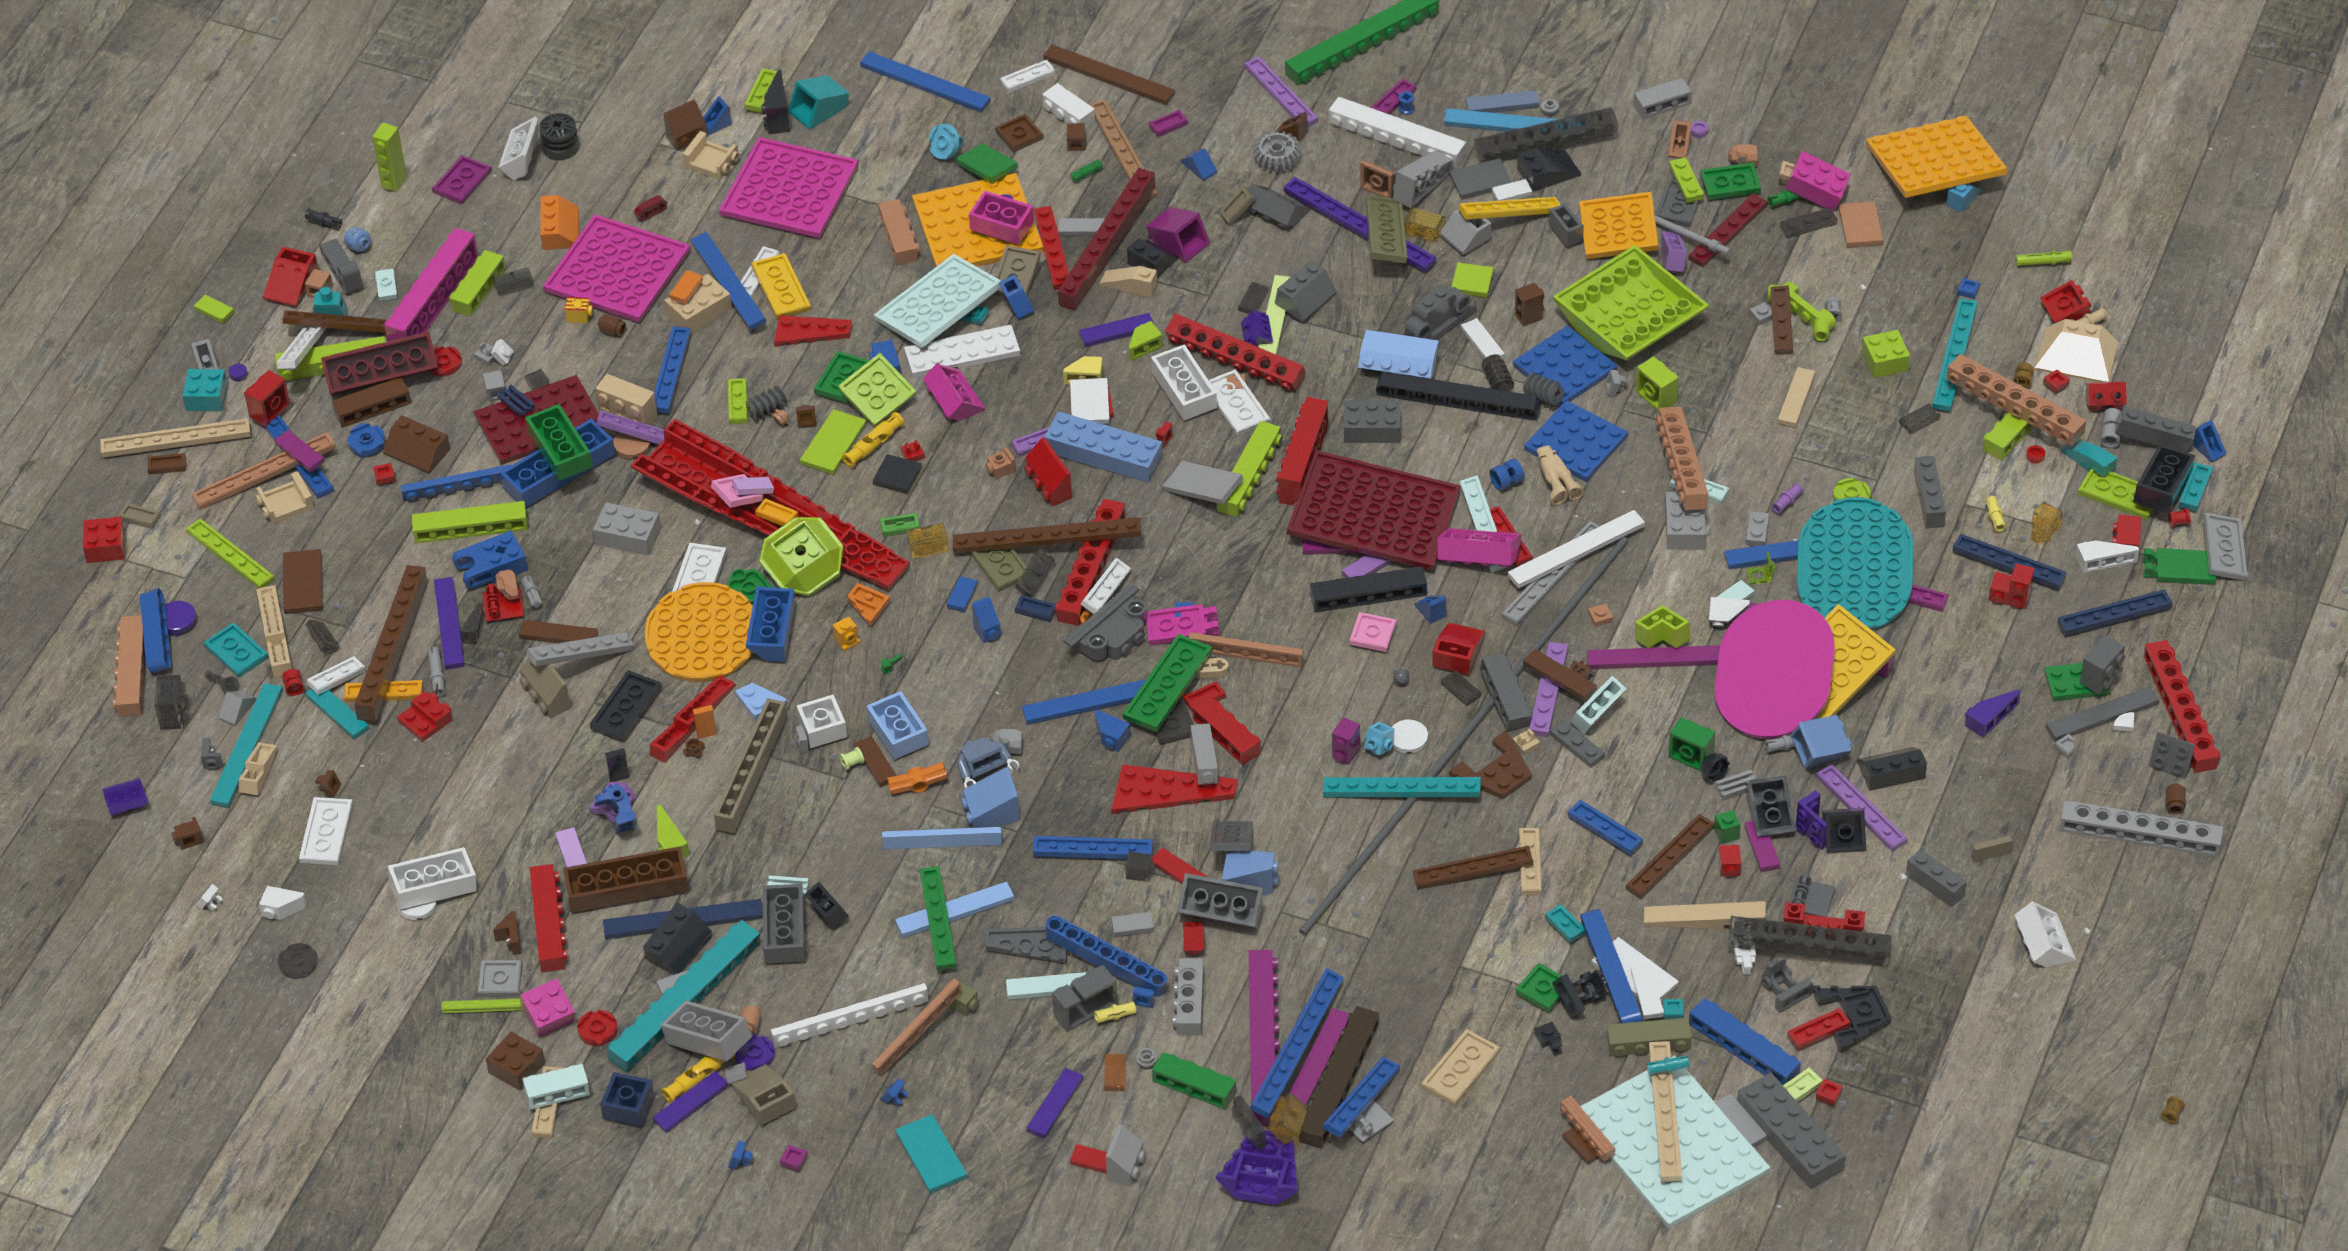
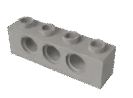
(1190, 996)

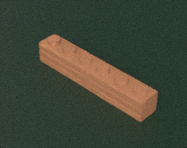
(1587, 1128)

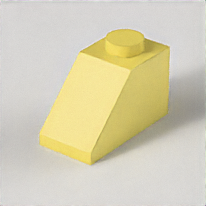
(1084, 368)

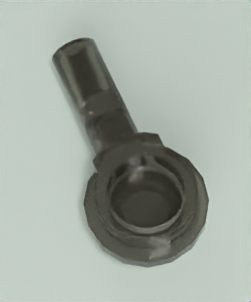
(226, 684)

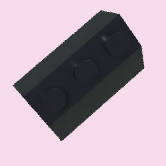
(1893, 768)
(676, 940)

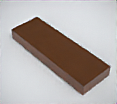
(875, 761)

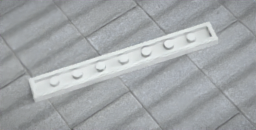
(1576, 549)

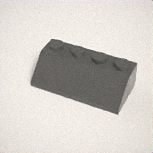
(1220, 901)

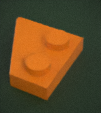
(868, 602)

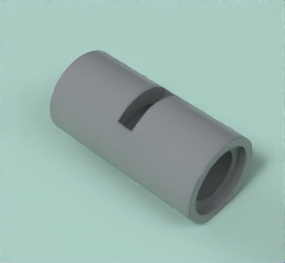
(2108, 436)

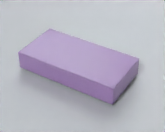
(750, 486)

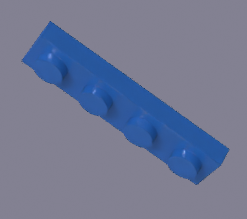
(1605, 827)

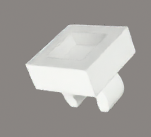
(208, 897)

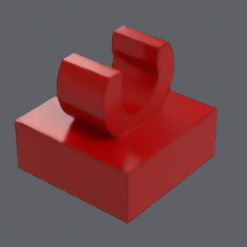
(913, 451)

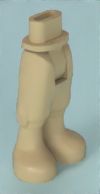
(1554, 471)

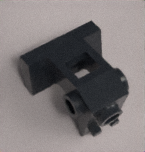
(1592, 985)

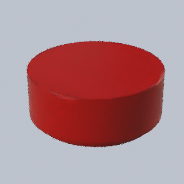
(2035, 454)

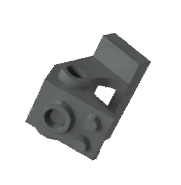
(1779, 973)

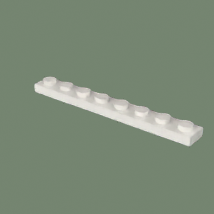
(849, 1015)

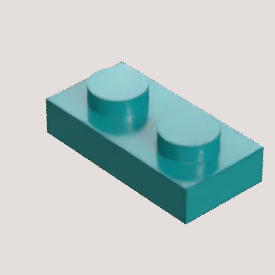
(1565, 923)

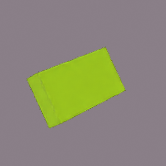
(214, 309)

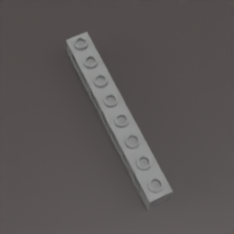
(2141, 828)

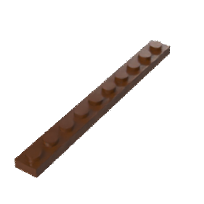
(1047, 535)

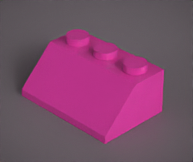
(952, 392)

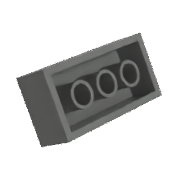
(783, 923)

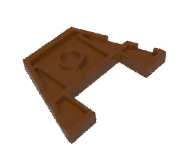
(1503, 774)

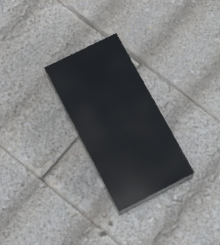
(617, 765)

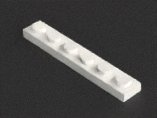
(300, 347)

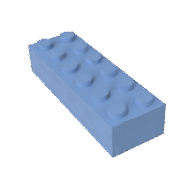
(1104, 446)

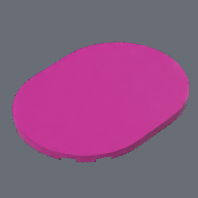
(1774, 668)

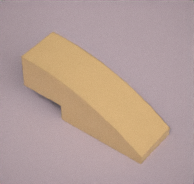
(257, 768)

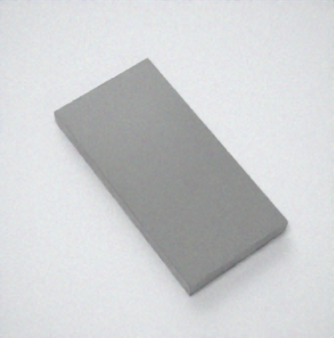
(1202, 482)
(2225, 546)

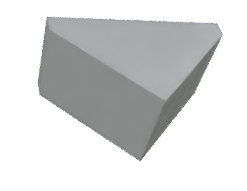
(235, 706)

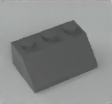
(1276, 206)
(1305, 291)

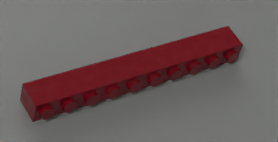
(1106, 239)

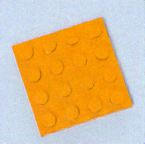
(1618, 224)

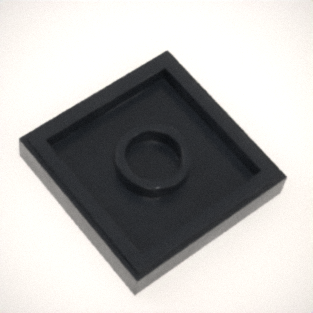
(897, 473)

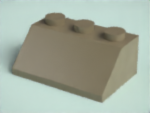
(545, 687)

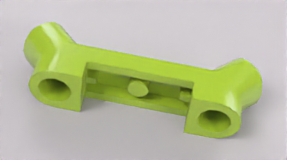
(1820, 321)

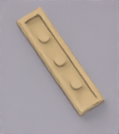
(1796, 397)
(1531, 874)
(545, 1116)

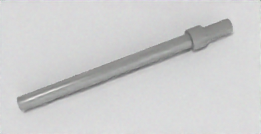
(1713, 245)

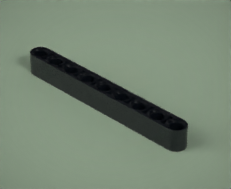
(1458, 396)

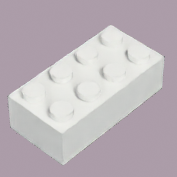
(1184, 382)
(432, 878)

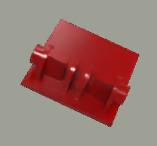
(499, 607)

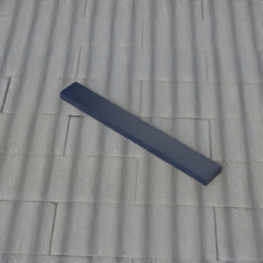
(708, 914)

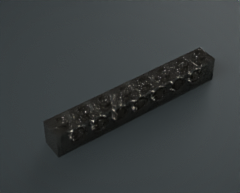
(1547, 135)
(1809, 941)

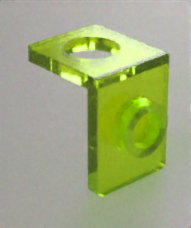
(1766, 571)

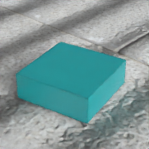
(1673, 1008)

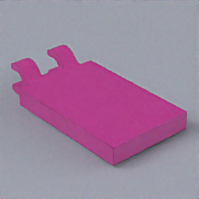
(1164, 626)

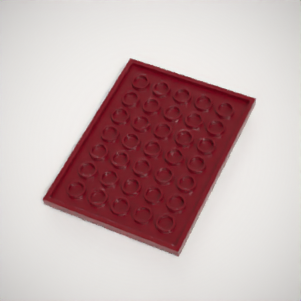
(1373, 509)

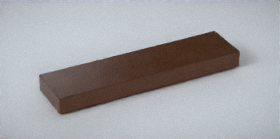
(1781, 319)
(554, 632)
(1560, 675)

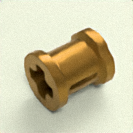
(2173, 1110)

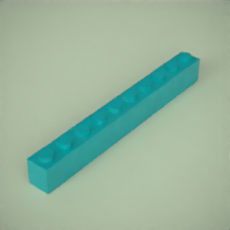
(691, 987)

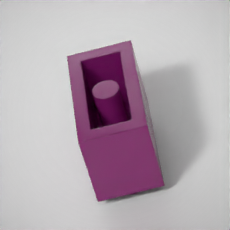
(1346, 741)

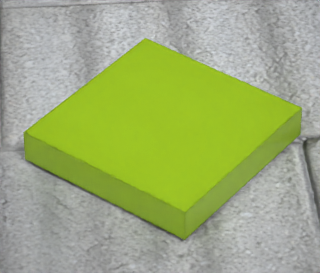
(1473, 279)

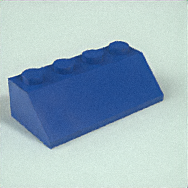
(771, 623)

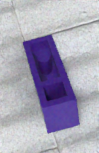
(1990, 712)

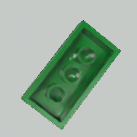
(558, 442)

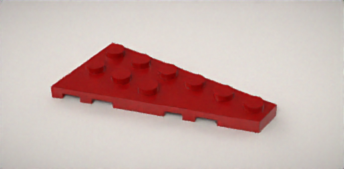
(1163, 788)

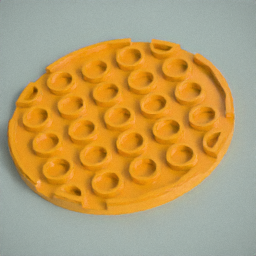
(699, 632)

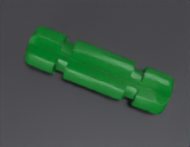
(1086, 170)

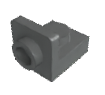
(209, 757)

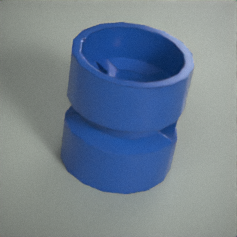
(1505, 475)

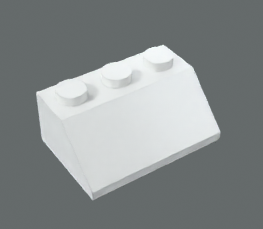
(520, 149)
(2044, 936)

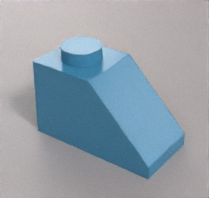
(1961, 196)

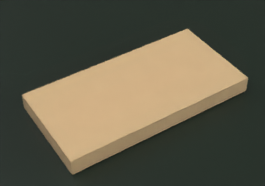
(1460, 1067)

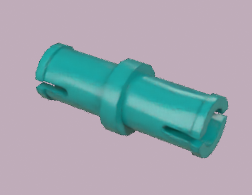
(1668, 1065)

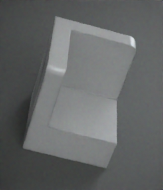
(493, 384)

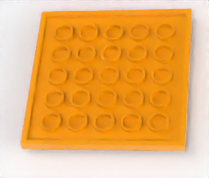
(1936, 156)
(947, 228)

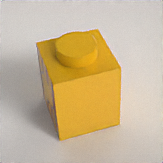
(578, 310)

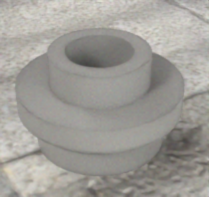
(1549, 107)
(1148, 1054)

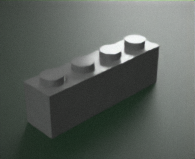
(2154, 429)
(1929, 492)
(1506, 692)

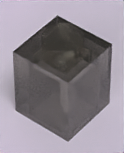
(1139, 866)

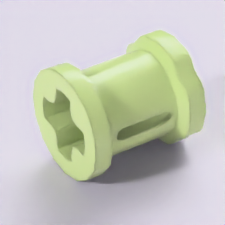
(851, 758)

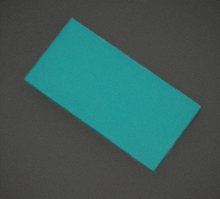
(931, 1153)

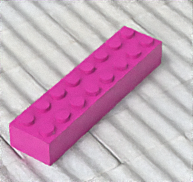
(433, 286)

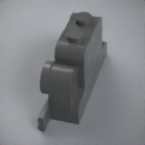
(1438, 313)
(1112, 628)

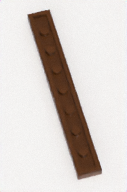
(1109, 74)

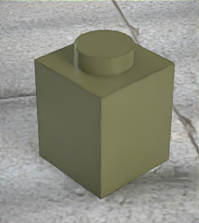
(966, 1001)

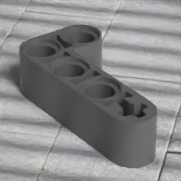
(344, 270)

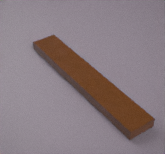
(334, 321)
(1670, 856)
(1473, 867)

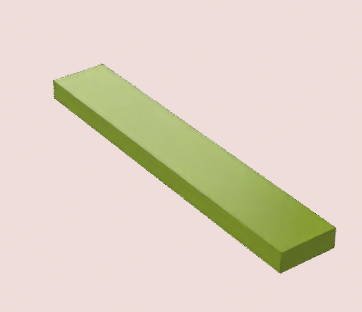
(230, 554)

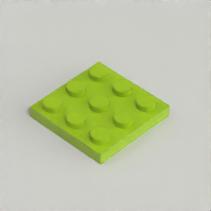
(877, 390)

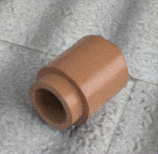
(752, 1017)

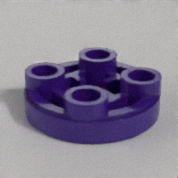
(180, 617)

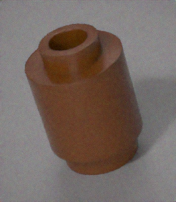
(611, 325)
(2175, 798)

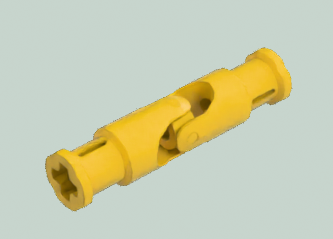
(874, 439)
(699, 1071)

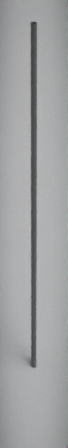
(1459, 740)

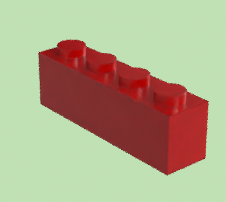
(1227, 730)

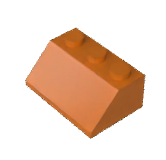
(558, 222)

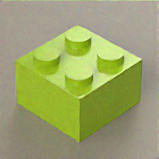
(1885, 353)
(1656, 384)

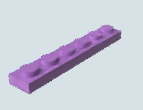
(1547, 694)

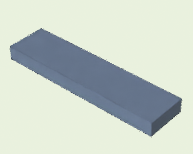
(1503, 102)

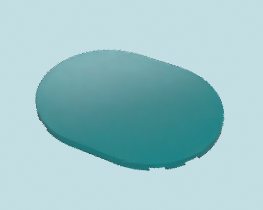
(1856, 558)

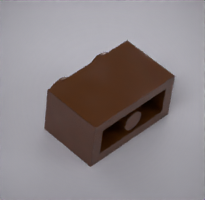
(1529, 304)

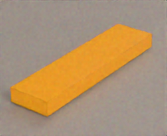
(397, 690)

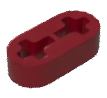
(650, 208)

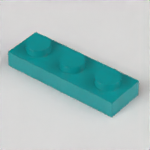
(2195, 486)

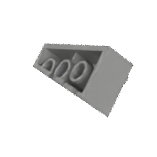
(1421, 177)

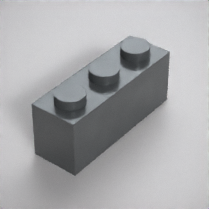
(1936, 878)

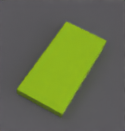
(832, 441)
(2113, 491)

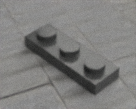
(1577, 743)

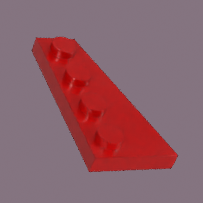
(796, 329)

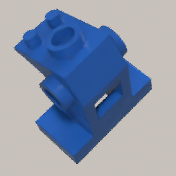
(626, 817)

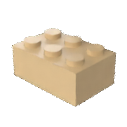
(705, 305)
(626, 400)

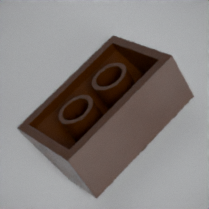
(416, 444)

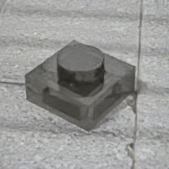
(537, 379)

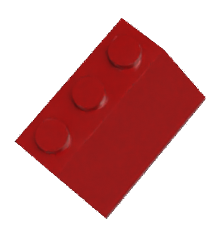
(1048, 473)

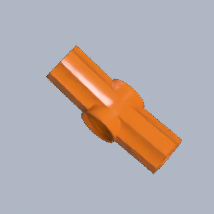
(917, 779)

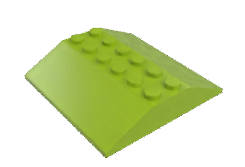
(1628, 304)

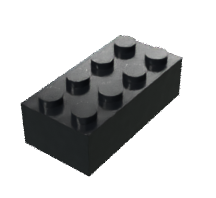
(2164, 478)

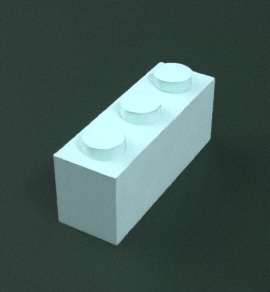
(1598, 705)
(556, 1086)

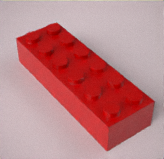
(1306, 438)

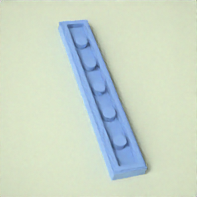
(942, 838)
(958, 908)

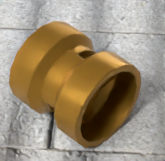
(2024, 374)

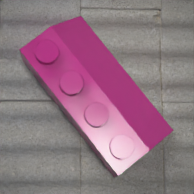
(1478, 547)

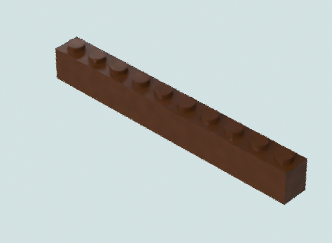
(391, 643)

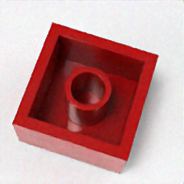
(267, 398)
(103, 539)

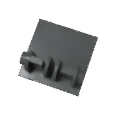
(2171, 755)
(1812, 894)

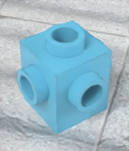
(1379, 738)

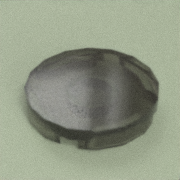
(297, 961)

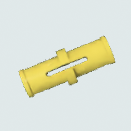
(1995, 514)
(1115, 1012)

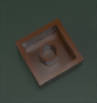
(515, 1060)

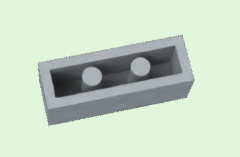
(1662, 98)

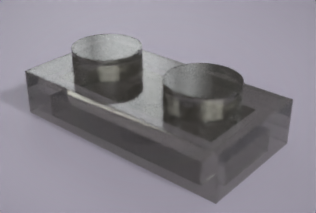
(322, 635)

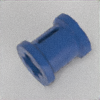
(1406, 103)

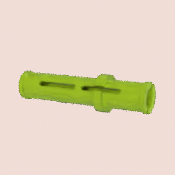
(2044, 258)

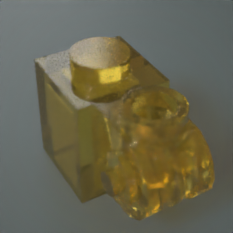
(2045, 521)

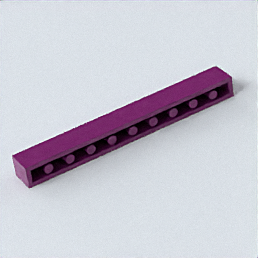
(1262, 1020)

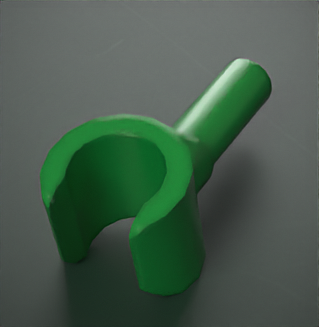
(887, 665)

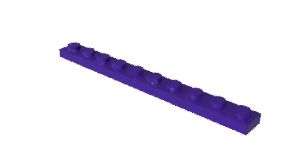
(1349, 218)

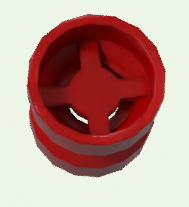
(293, 682)

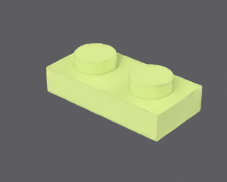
(1803, 1084)

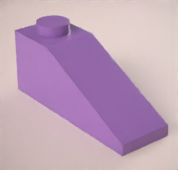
(1673, 252)

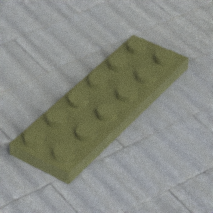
(1386, 229)

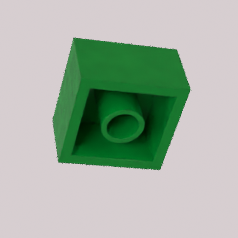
(1690, 743)

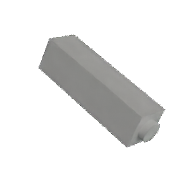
(1203, 754)

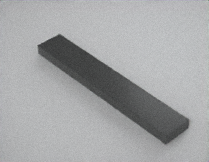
(2102, 713)

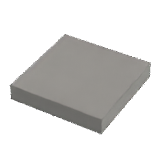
(499, 978)

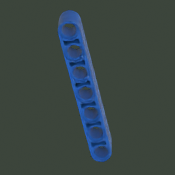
(1101, 948)
(1610, 966)

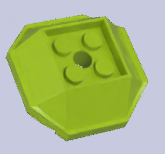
(808, 571)

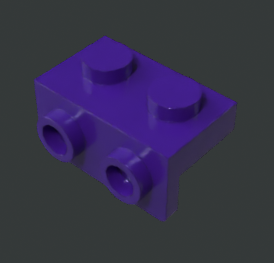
(1256, 328)
(125, 796)

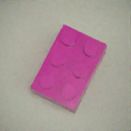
(1817, 181)
(1001, 217)

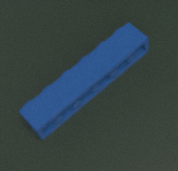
(1743, 1041)

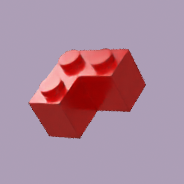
(2014, 588)

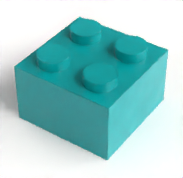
(205, 390)

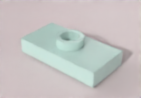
(386, 284)

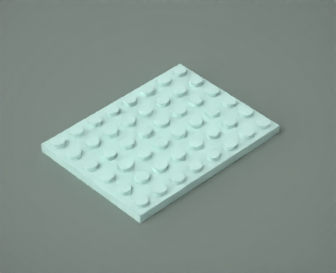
(1712, 1150)

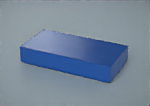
(962, 594)

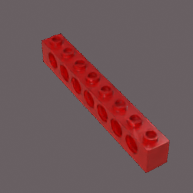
(1180, 325)
(1088, 567)
(2181, 704)

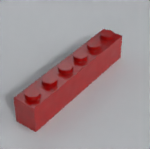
(547, 918)

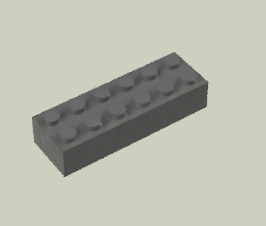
(1792, 1131)

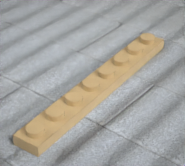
(175, 437)
(1665, 1116)

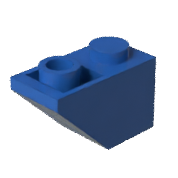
(1016, 297)

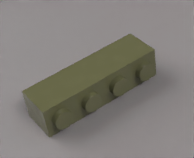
(1635, 1036)

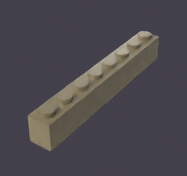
(750, 765)

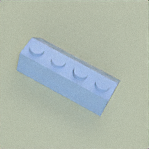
(1398, 354)

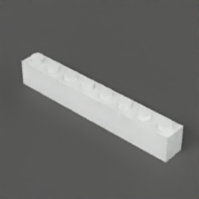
(1394, 130)

